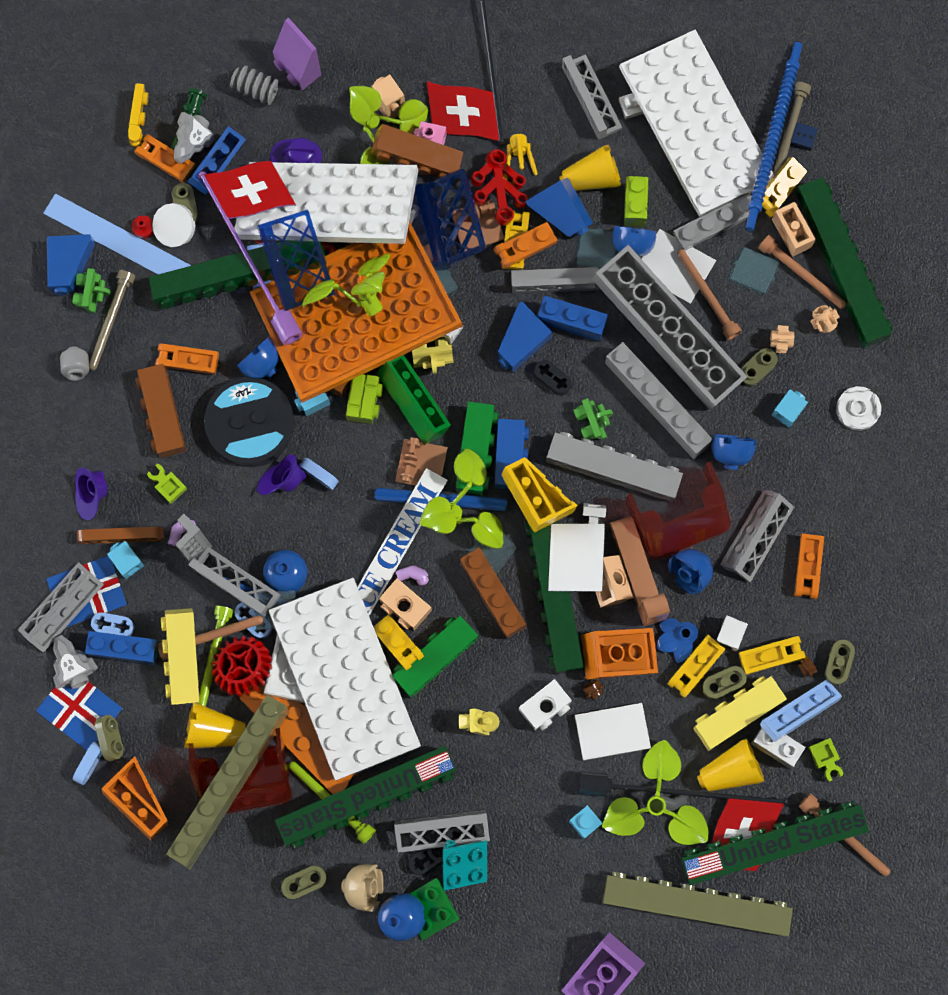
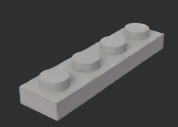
(713, 222)

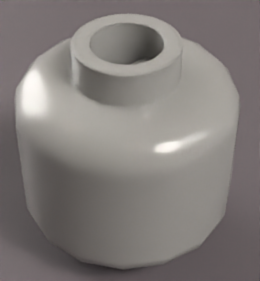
(74, 363)

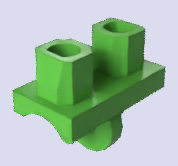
(93, 291)
(589, 411)

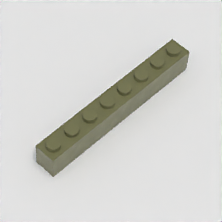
(228, 782)
(697, 905)

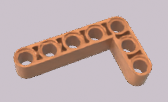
(650, 604)

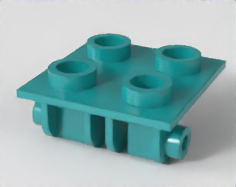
(464, 864)

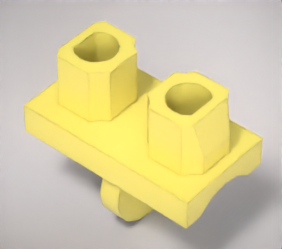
(433, 356)
(479, 722)

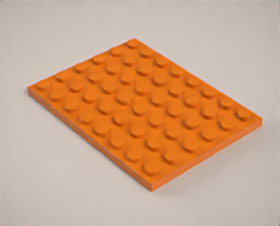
(340, 337)

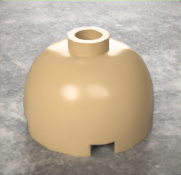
(363, 886)

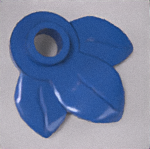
(673, 639)

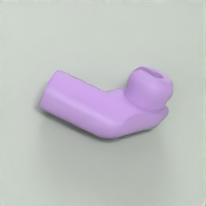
(176, 532)
(413, 572)

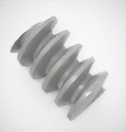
(254, 85)

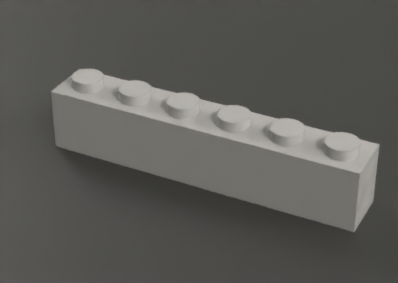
(658, 400)
(614, 467)

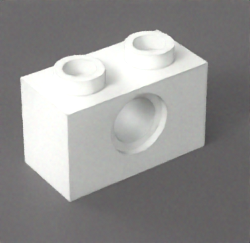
(552, 693)
(784, 750)

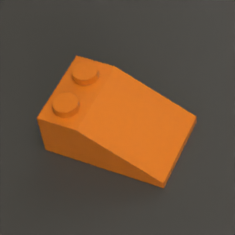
(619, 653)

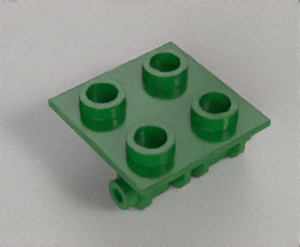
(437, 907)

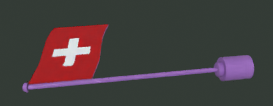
(248, 193)

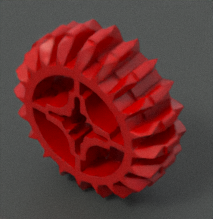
(244, 653)

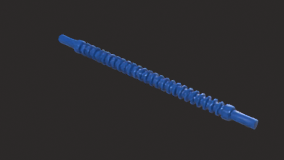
(755, 204)

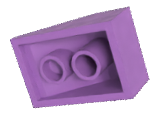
(296, 56)
(606, 970)

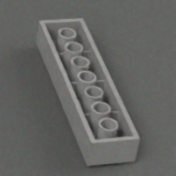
(669, 327)

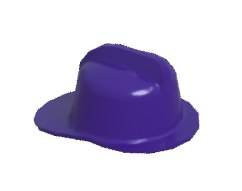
(296, 151)
(282, 476)
(90, 490)

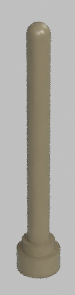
(801, 91)
(124, 280)

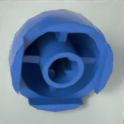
(640, 240)
(261, 361)
(732, 450)
(691, 569)
(285, 571)
(401, 917)

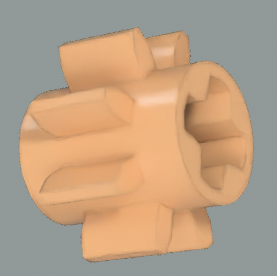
(824, 319)
(782, 339)

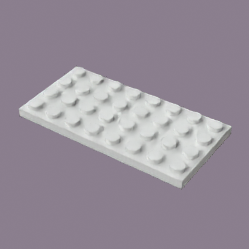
(695, 121)
(343, 201)
(344, 679)

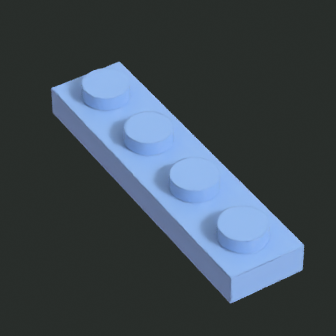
(800, 710)

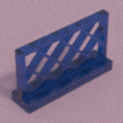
(432, 223)
(276, 260)

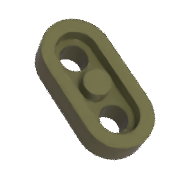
(187, 200)
(759, 366)
(839, 662)
(723, 682)
(109, 737)
(304, 882)

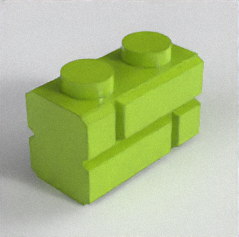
(636, 201)
(363, 399)

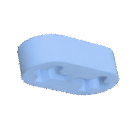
(318, 473)
(113, 619)
(260, 635)
(88, 764)

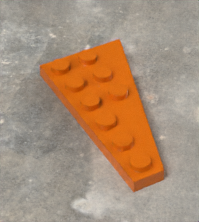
(301, 739)

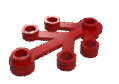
(499, 184)

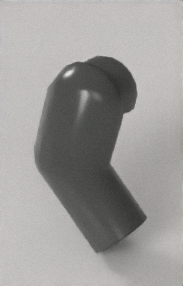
(674, 803)

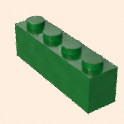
(413, 399)
(478, 438)
(438, 654)

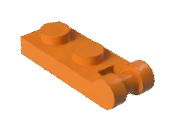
(163, 158)
(525, 245)
(188, 359)
(809, 565)

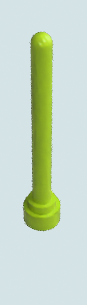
(222, 616)
(363, 831)

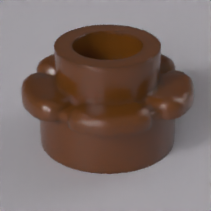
(807, 667)
(593, 689)

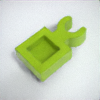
(168, 485)
(826, 755)

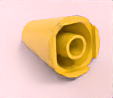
(593, 171)
(211, 728)
(732, 769)

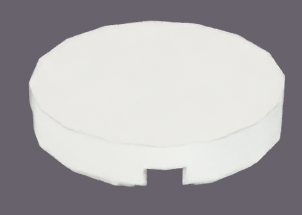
(173, 225)
(858, 408)

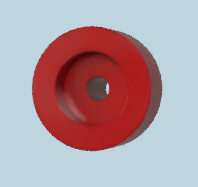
(142, 227)

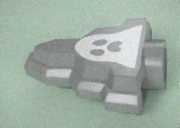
(192, 136)
(71, 665)

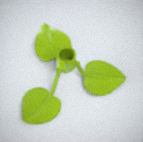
(366, 101)
(365, 290)
(443, 516)
(625, 818)

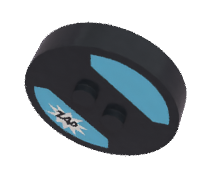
(249, 422)

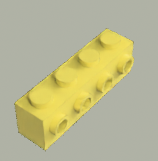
(181, 656)
(739, 713)

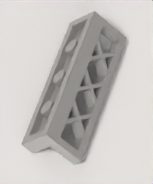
(587, 99)
(553, 280)
(755, 531)
(193, 542)
(230, 588)
(62, 608)
(437, 822)

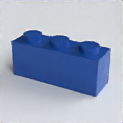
(218, 157)
(572, 318)
(509, 446)
(122, 648)

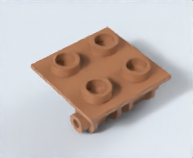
(490, 228)
(416, 458)

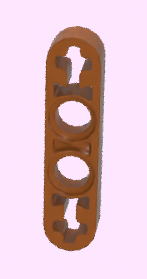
(116, 535)

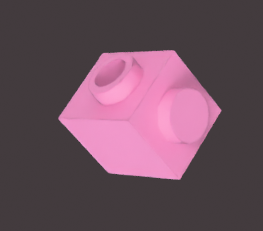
(431, 132)

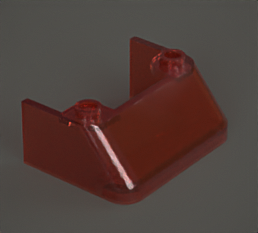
(688, 530)
(266, 785)

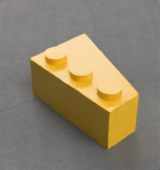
(535, 495)

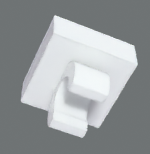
(630, 106)
(594, 511)

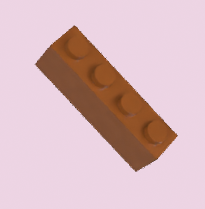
(409, 149)
(161, 411)
(493, 593)

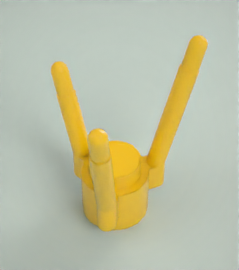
(519, 147)

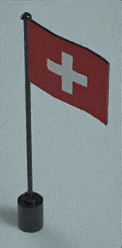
(468, 109)
(738, 817)

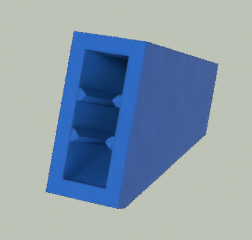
(562, 208)
(65, 260)
(523, 338)

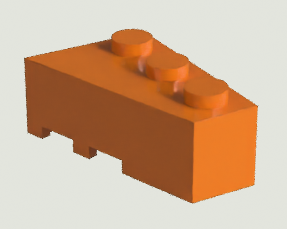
(136, 800)

